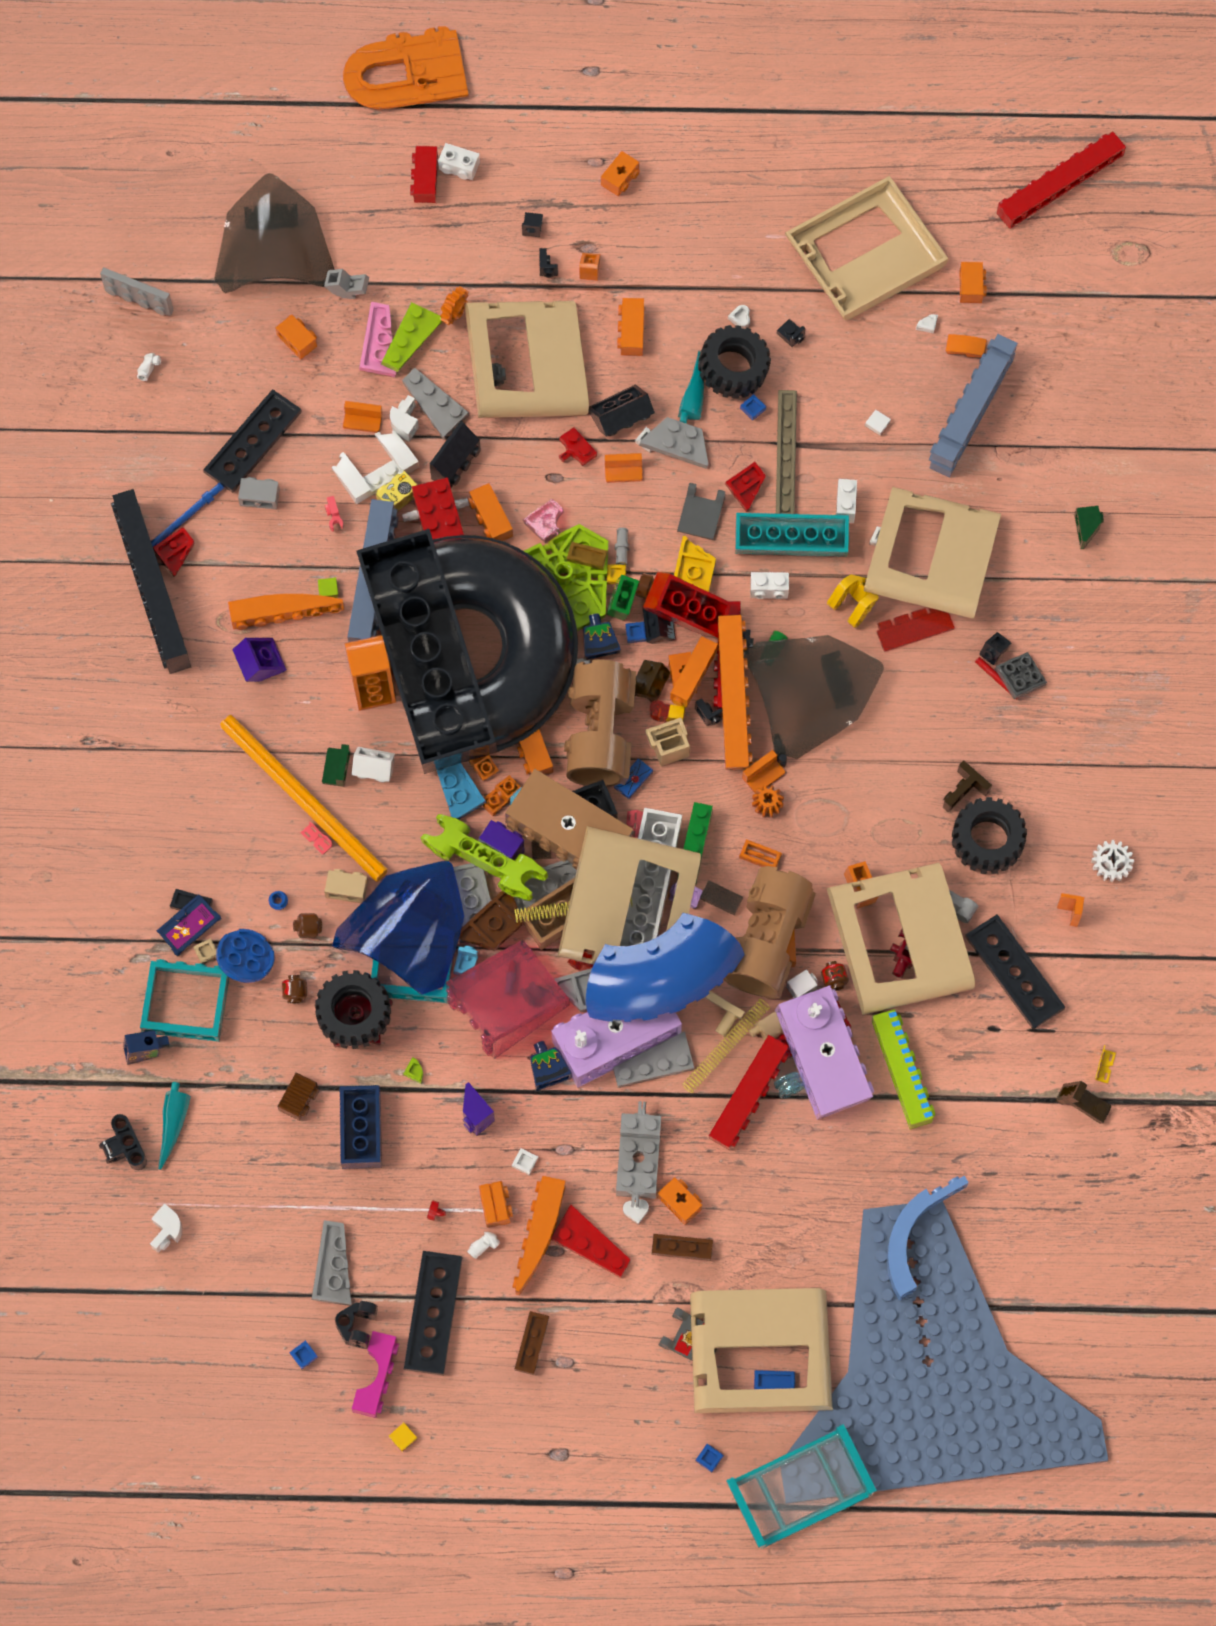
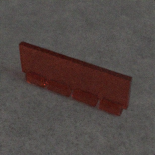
(910, 631)

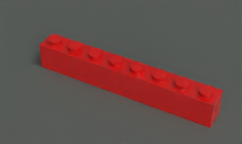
(1061, 179)

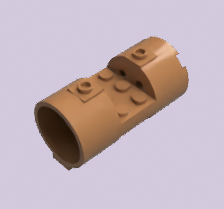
(601, 693)
(777, 906)

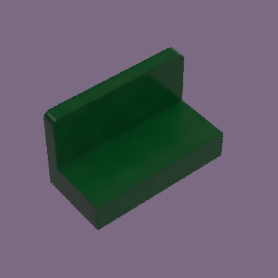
(336, 766)

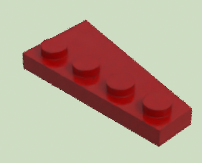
(588, 1242)

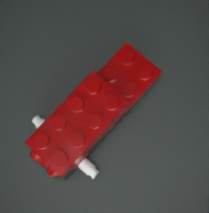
(436, 508)

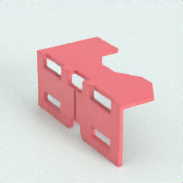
(632, 820)
(314, 837)

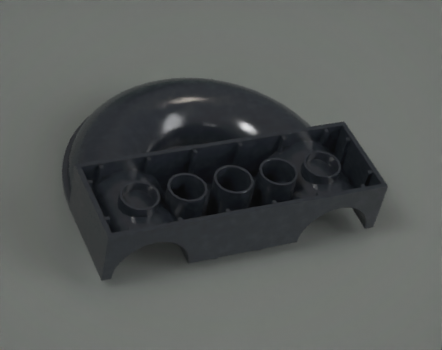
(415, 595)

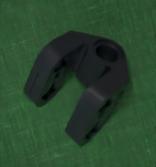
(356, 1338)

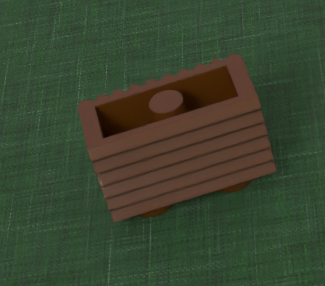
(298, 1096)

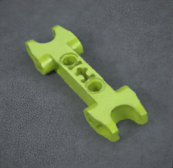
(512, 873)

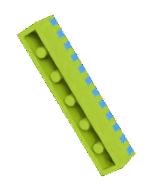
(902, 1069)

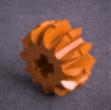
(774, 796)

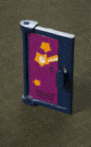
(191, 926)

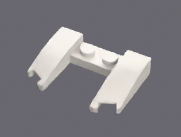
(364, 487)

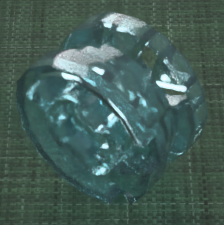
(789, 1085)

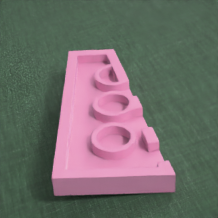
(377, 340)

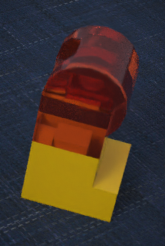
(665, 712)

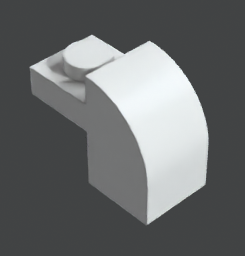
(401, 420)
(170, 1228)

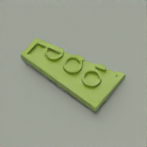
(413, 331)

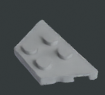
(677, 441)
(575, 988)

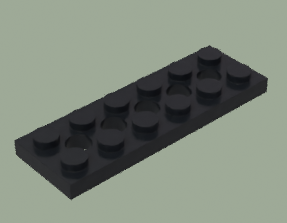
(256, 451)
(1012, 984)
(443, 1322)

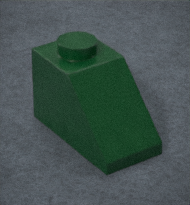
(1087, 523)

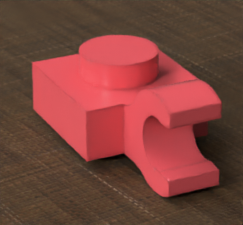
(331, 509)

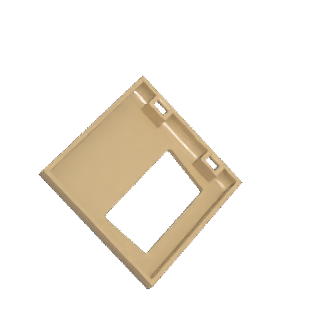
(880, 271)
(554, 360)
(958, 560)
(606, 885)
(929, 931)
(760, 1320)

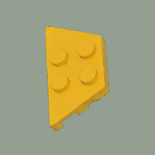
(694, 565)

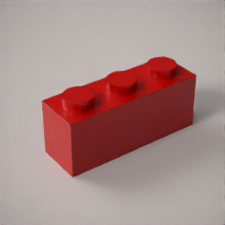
(424, 174)

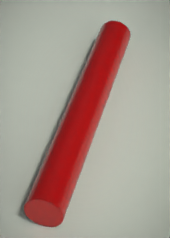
(991, 672)

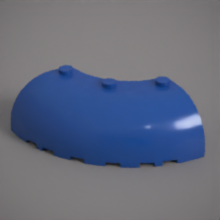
(662, 972)

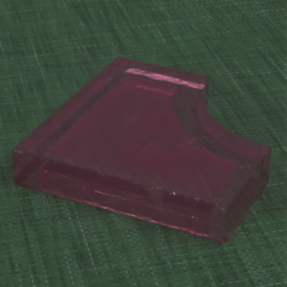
(544, 520)

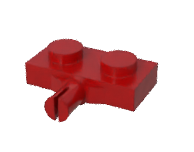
(576, 447)

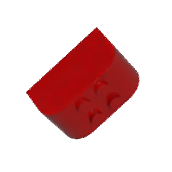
(686, 604)

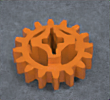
(454, 305)

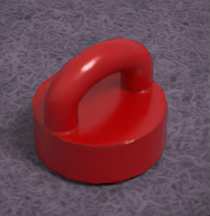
(435, 1211)

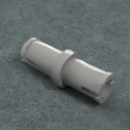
(622, 546)

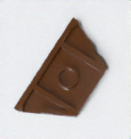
(492, 923)

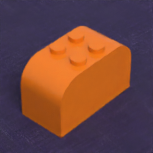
(370, 672)

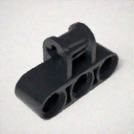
(117, 1145)

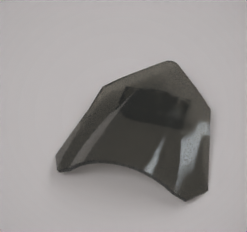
(272, 236)
(811, 688)

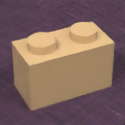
(346, 886)

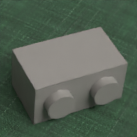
(259, 493)

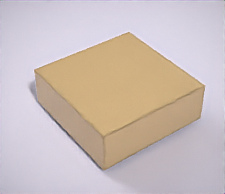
(205, 951)

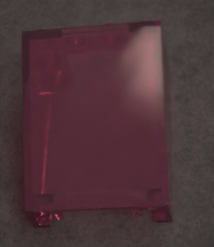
(506, 997)

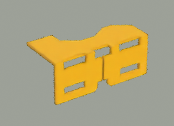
(1106, 1063)

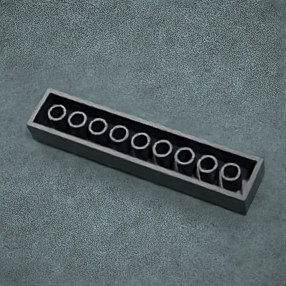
(150, 582)

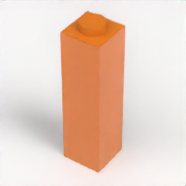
(693, 672)

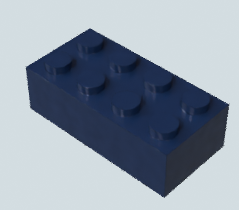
(360, 1127)

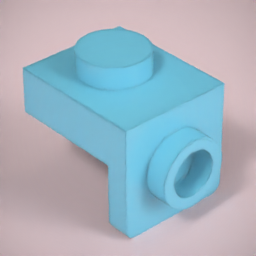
(466, 959)

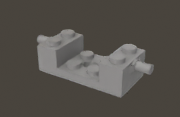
(638, 1135)

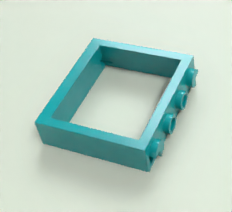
(409, 993)
(185, 1031)

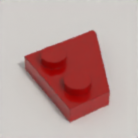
(746, 484)
(174, 550)

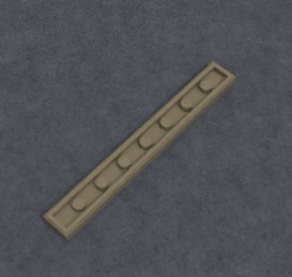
(786, 452)

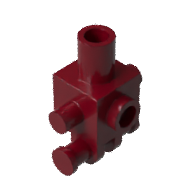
(902, 957)

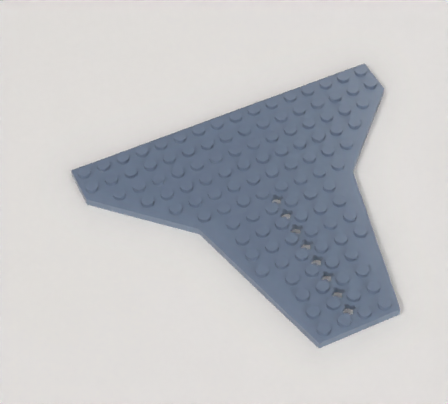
(976, 1403)

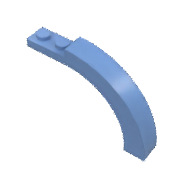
(896, 1253)

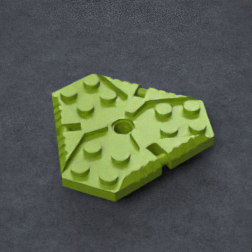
(583, 594)

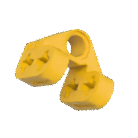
(855, 586)

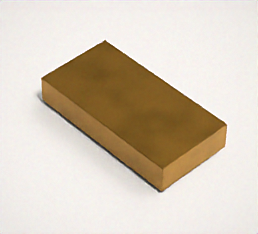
(587, 555)

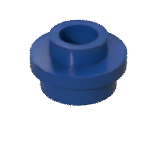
(278, 895)

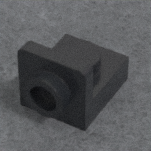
(546, 269)
(791, 333)
(994, 648)
(705, 712)

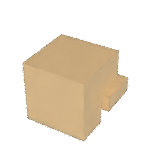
(669, 741)

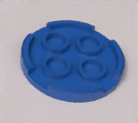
(245, 956)

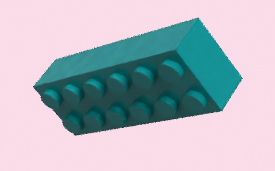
(792, 534)

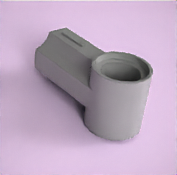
(963, 907)

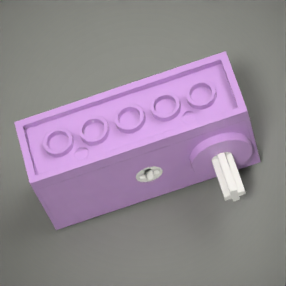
(815, 1025)
(596, 1046)

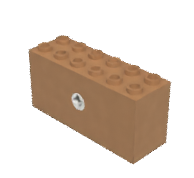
(557, 817)

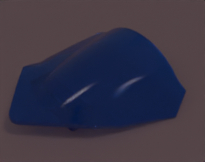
(409, 925)

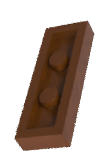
(682, 1247)
(531, 1343)

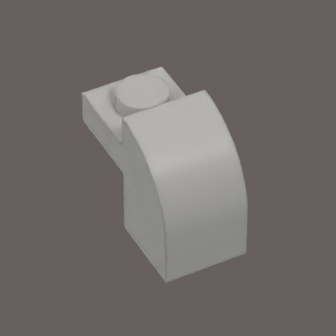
(344, 285)

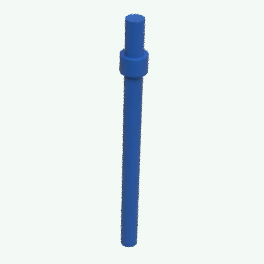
(207, 497)

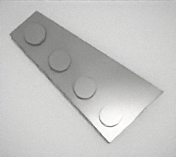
(659, 1061)

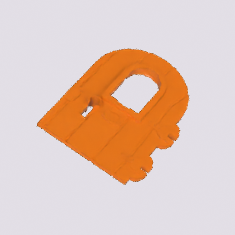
(426, 59)

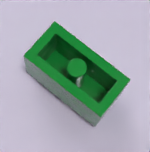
(622, 597)

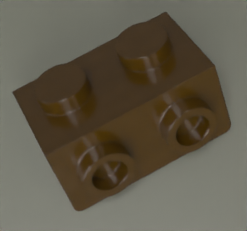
(651, 680)

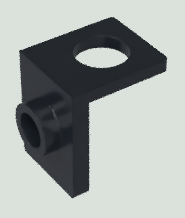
(532, 224)

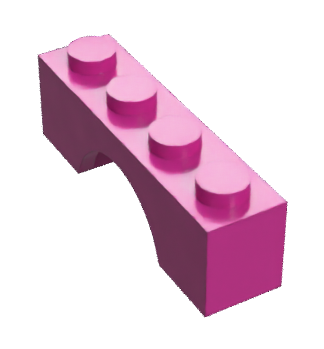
(368, 1399)

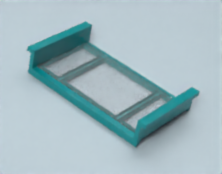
(802, 1487)

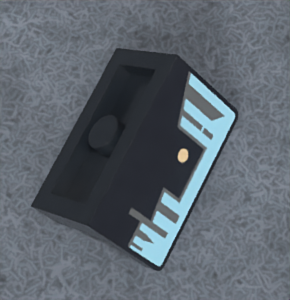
(657, 628)

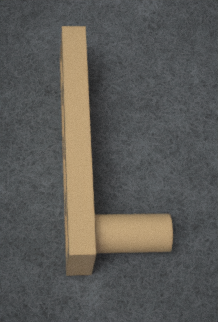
(729, 1018)

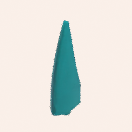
(692, 401)
(174, 1114)

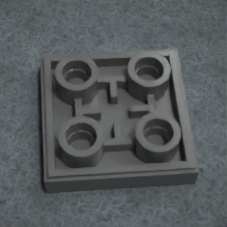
(1020, 675)

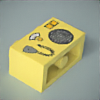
(397, 491)

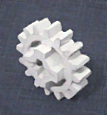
(1120, 861)

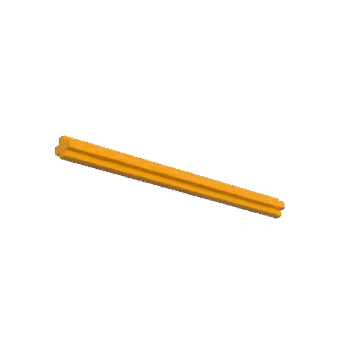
(304, 798)

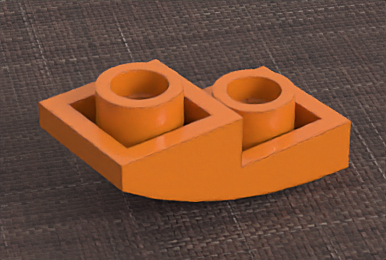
(967, 345)
(484, 767)
(500, 795)

